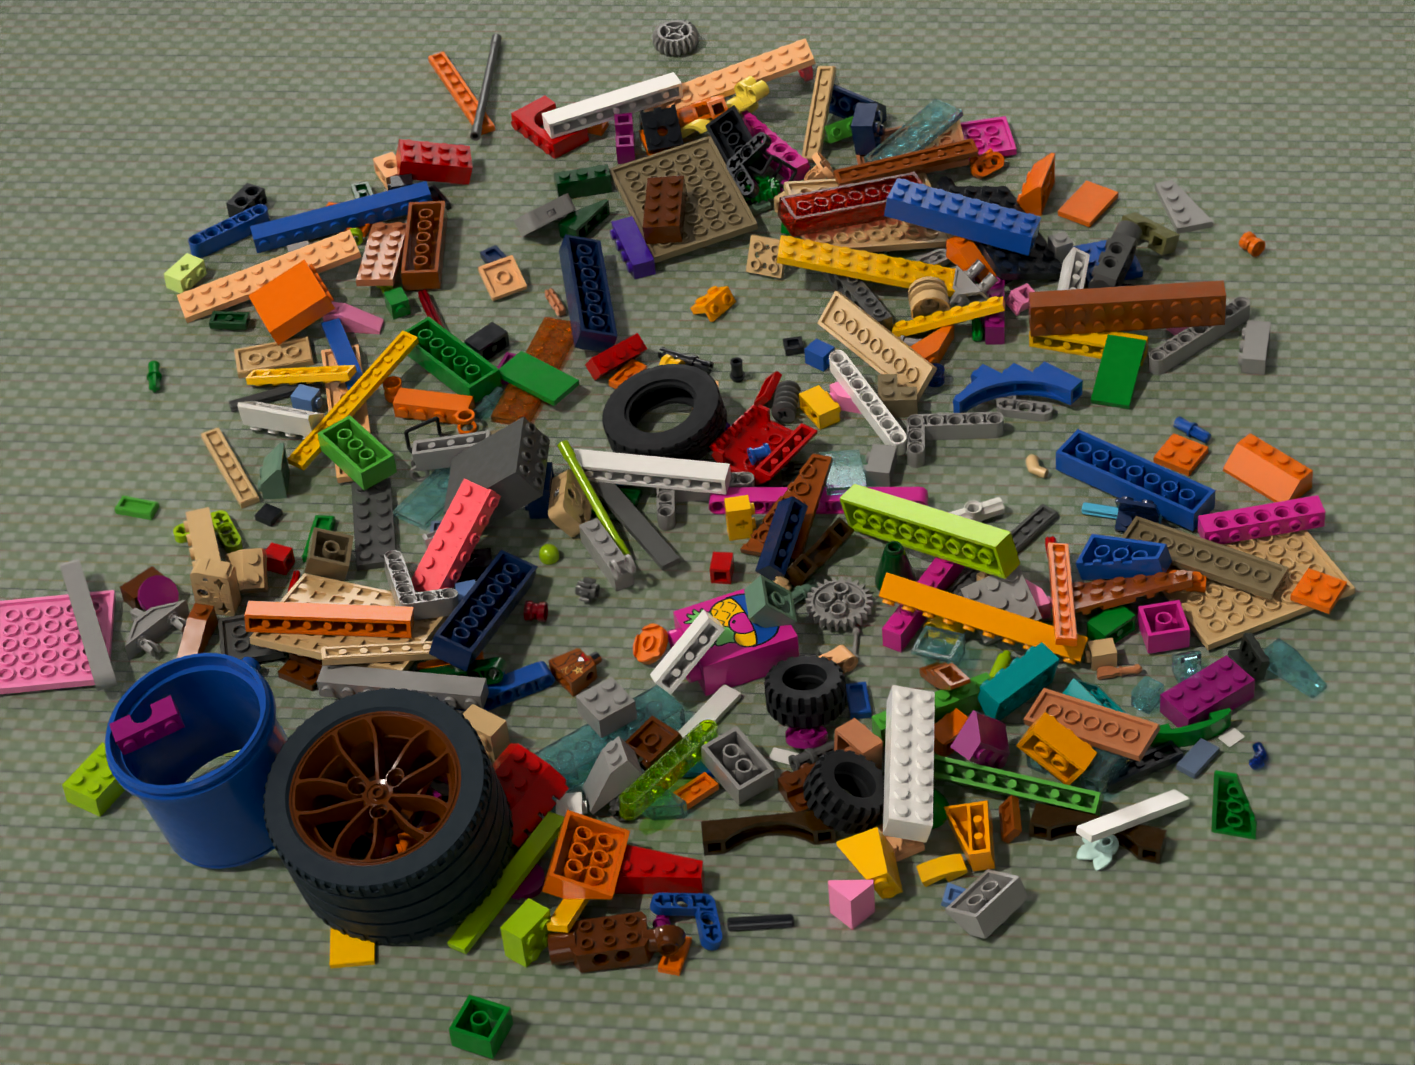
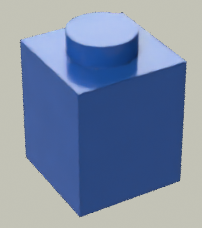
(818, 354)

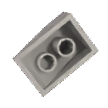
(611, 774)

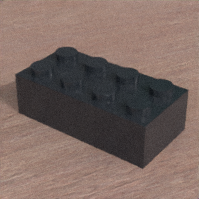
(730, 133)

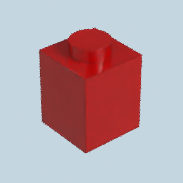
(279, 558)
(722, 567)

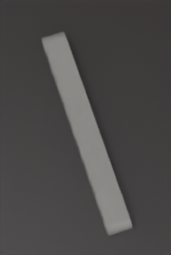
(88, 625)

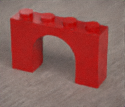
(528, 122)

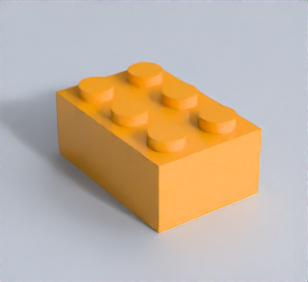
(1056, 748)

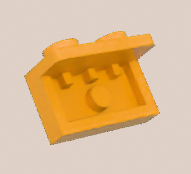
(714, 302)

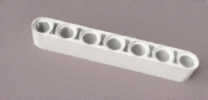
(867, 401)

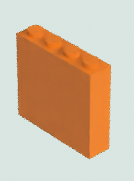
(292, 301)

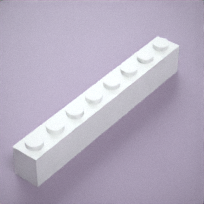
(603, 107)
(655, 471)

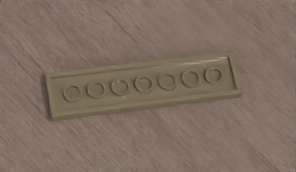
(1212, 559)

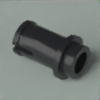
(737, 373)

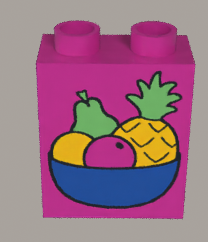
(741, 651)

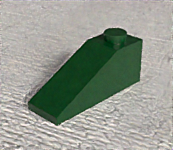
(585, 220)

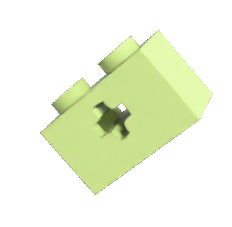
(185, 273)

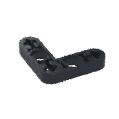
(742, 165)

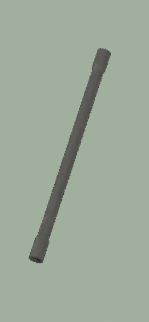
(485, 89)

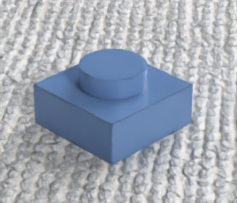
(950, 894)

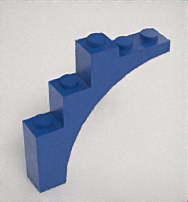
(1016, 380)

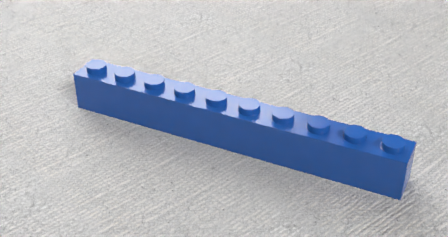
(338, 217)

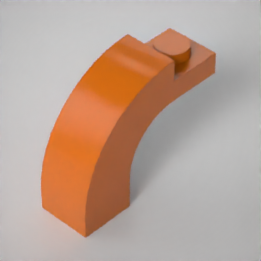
(702, 109)

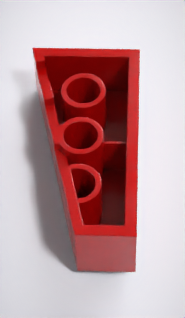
(658, 872)

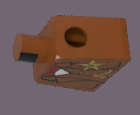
(575, 670)

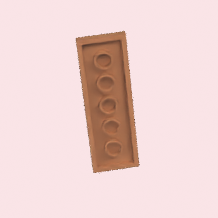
(382, 254)
(1096, 724)

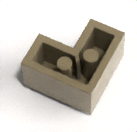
(898, 400)

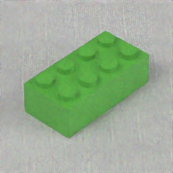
(357, 452)

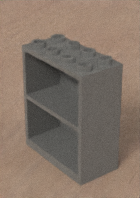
(506, 462)

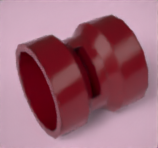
(535, 611)

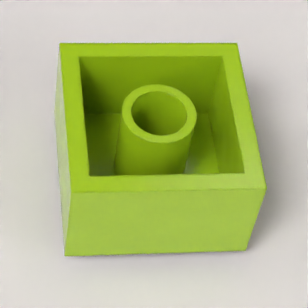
(526, 932)

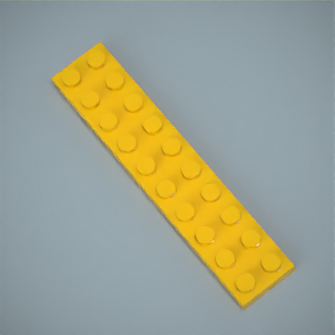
(858, 263)

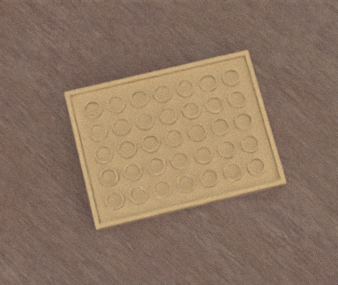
(872, 236)
(1228, 612)

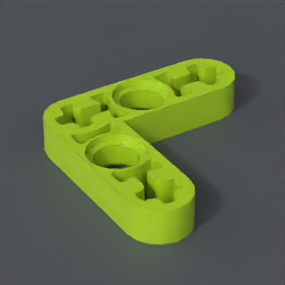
(219, 528)

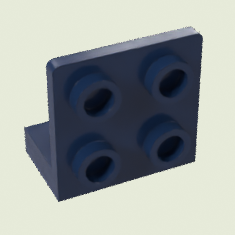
(1129, 509)

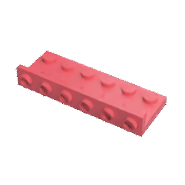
(455, 537)

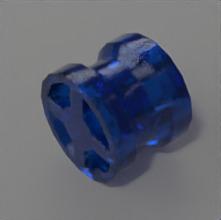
(938, 378)

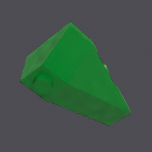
(1231, 807)

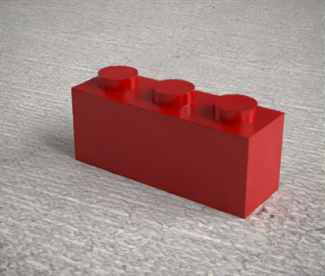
(616, 356)

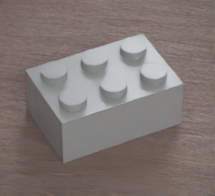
(737, 765)

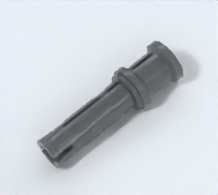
(809, 755)

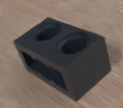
(246, 198)

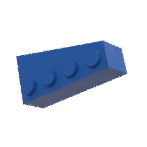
(1121, 557)

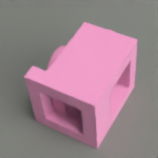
(1019, 299)

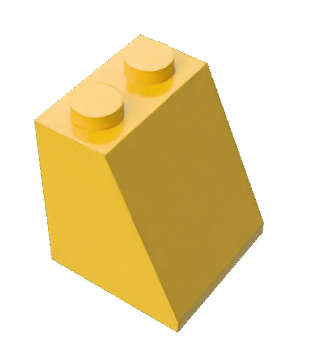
(874, 860)

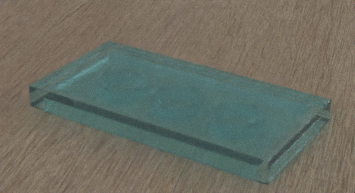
(844, 471)
(426, 501)

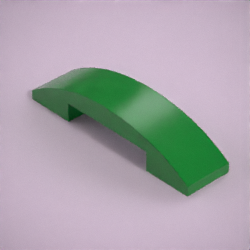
(1191, 734)

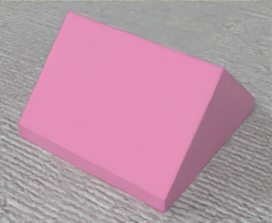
(851, 900)

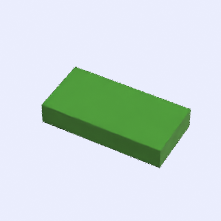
(137, 507)

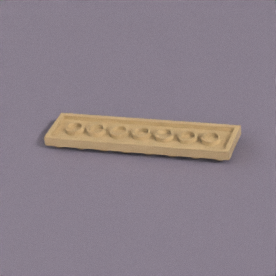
(875, 343)

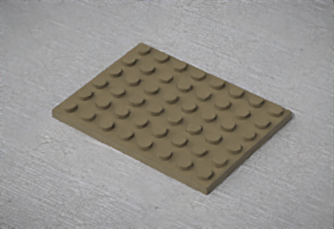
(713, 200)

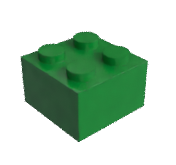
(481, 1026)

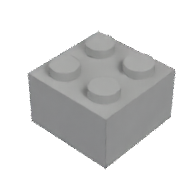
(606, 707)

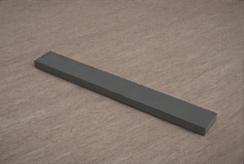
(636, 525)
(1022, 536)

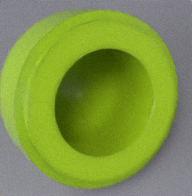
(548, 554)

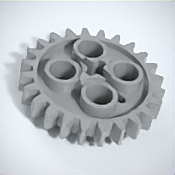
(839, 603)

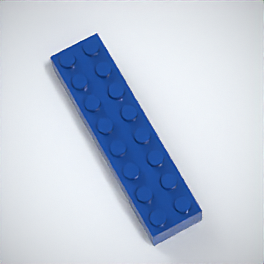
(962, 216)
(1135, 477)

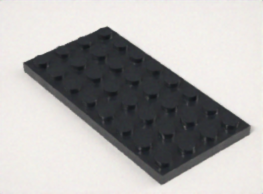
(1005, 263)

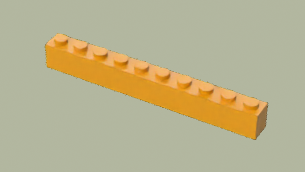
(976, 616)

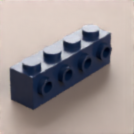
(781, 538)

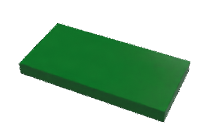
(1118, 371)
(538, 378)

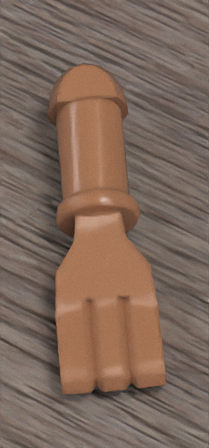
(1110, 672)

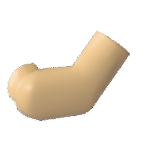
(1034, 468)

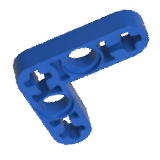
(698, 910)

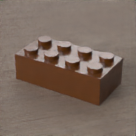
(664, 209)

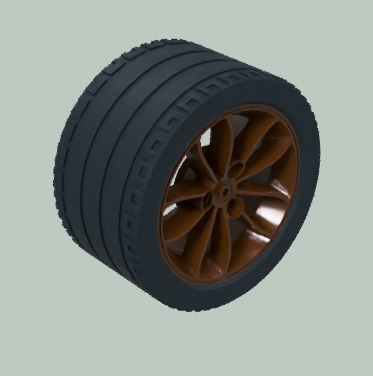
(365, 766)

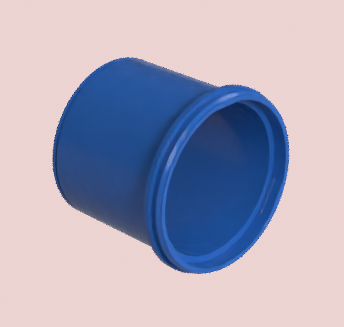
(224, 710)

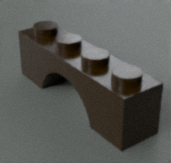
(827, 545)

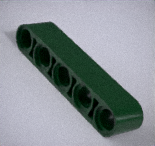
(483, 667)

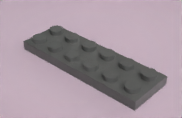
(373, 524)

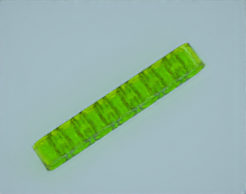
(666, 771)

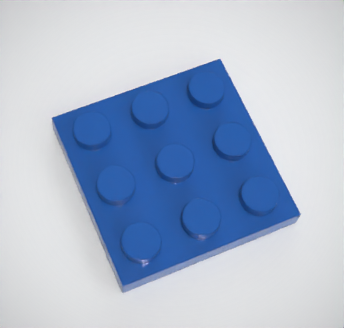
(1095, 250)

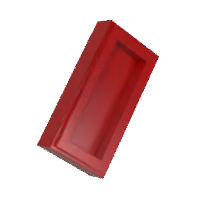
(767, 388)

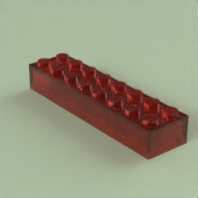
(838, 205)

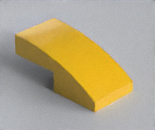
(942, 867)

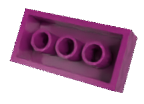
(1207, 691)

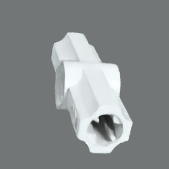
(980, 511)

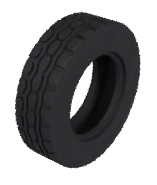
(661, 387)

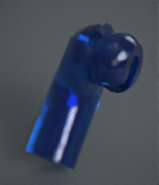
(1260, 757)

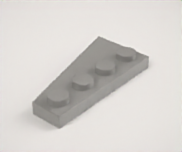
(1181, 209)

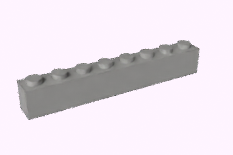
(457, 691)

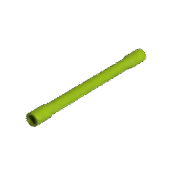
(570, 457)

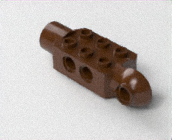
(613, 942)

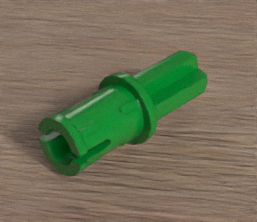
(154, 375)

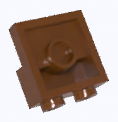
(301, 671)
(652, 741)
(791, 787)

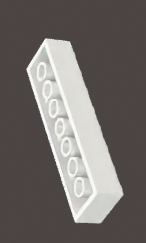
(909, 764)

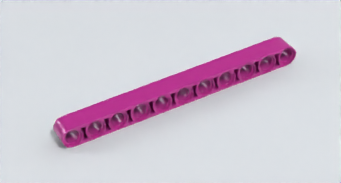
(766, 497)

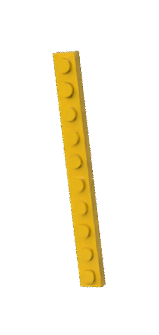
(355, 396)

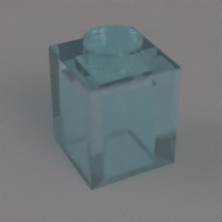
(1146, 694)

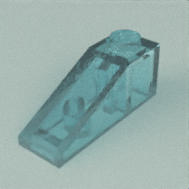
(1293, 668)

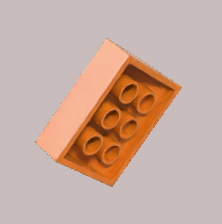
(585, 858)

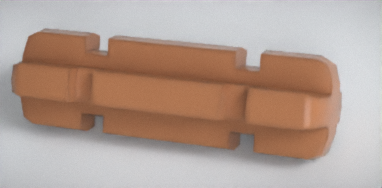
(555, 302)

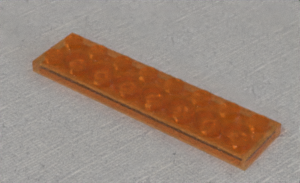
(548, 345)

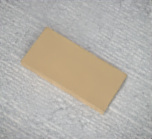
(289, 354)

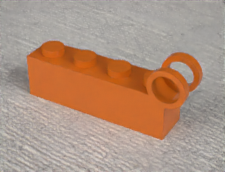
(429, 404)

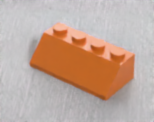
(1268, 470)

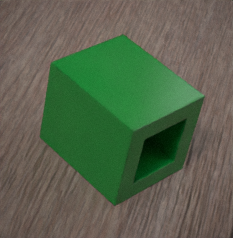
(397, 303)

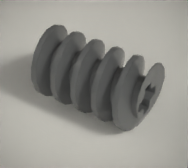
(786, 401)

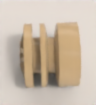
(928, 296)

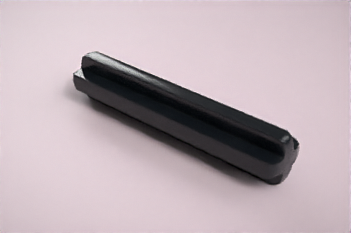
(760, 922)

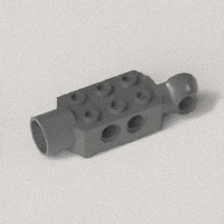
(1117, 257)

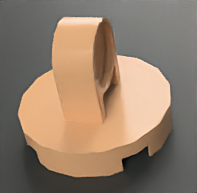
(821, 169)

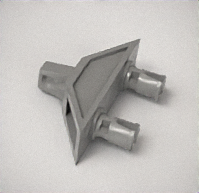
(966, 289)
(153, 624)

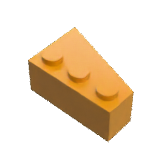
(974, 832)

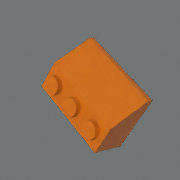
(1038, 186)

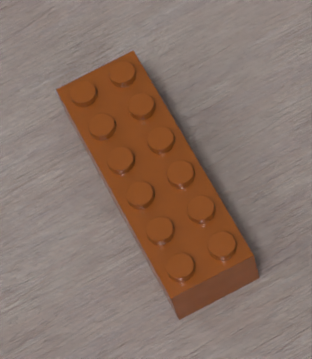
(424, 245)

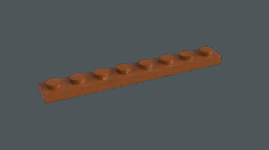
(907, 162)

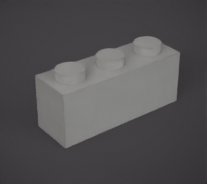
(1254, 347)

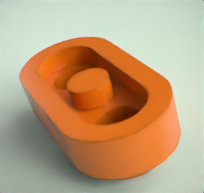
(986, 165)

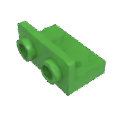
(838, 130)

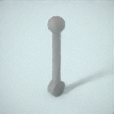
(856, 631)

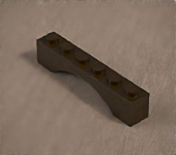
(1054, 823)
(725, 834)

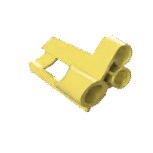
(747, 96)

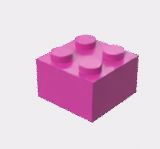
(1163, 626)

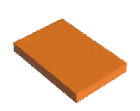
(1088, 203)

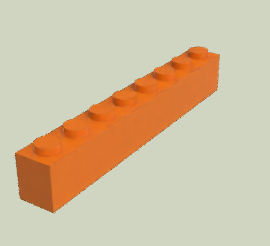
(329, 619)

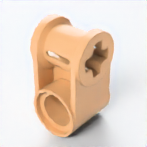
(842, 657)

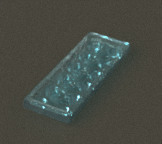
(918, 131)

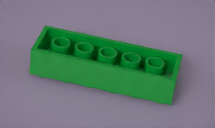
(453, 361)

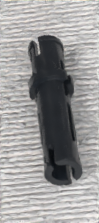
(689, 360)

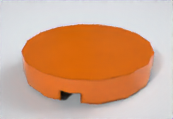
(650, 644)

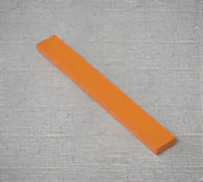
(458, 89)
(1062, 594)

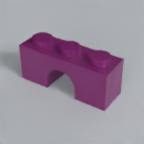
(624, 138)
(162, 722)

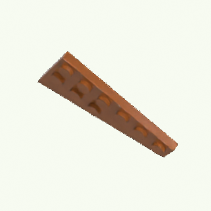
(806, 488)
(1125, 590)

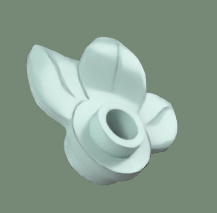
(1098, 851)

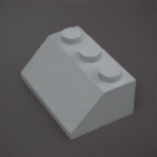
(987, 903)

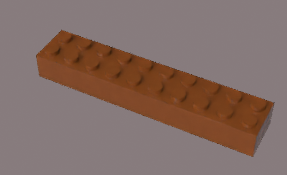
(1127, 308)

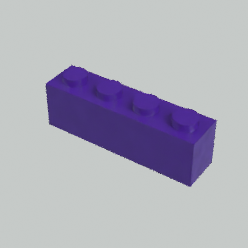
(632, 247)

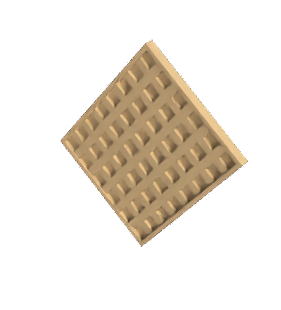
(331, 591)

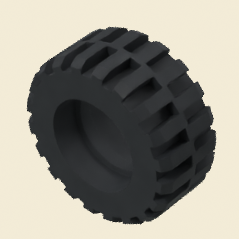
(805, 691)
(833, 804)

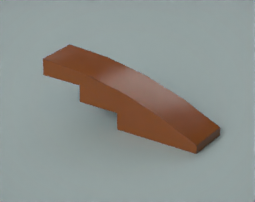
(944, 675)

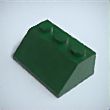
(583, 181)

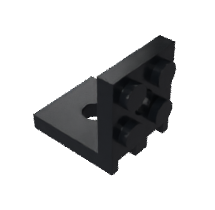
(658, 119)

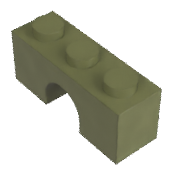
(1160, 238)

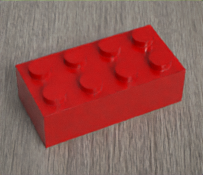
(434, 161)

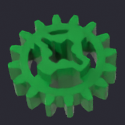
(768, 189)

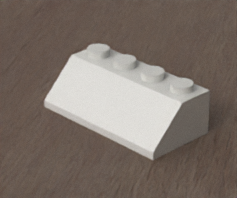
(278, 418)

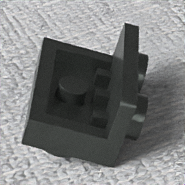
(1251, 657)

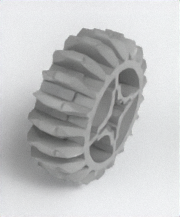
(675, 37)

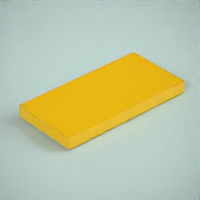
(350, 951)

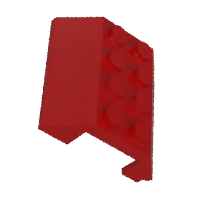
(752, 431)
(528, 788)

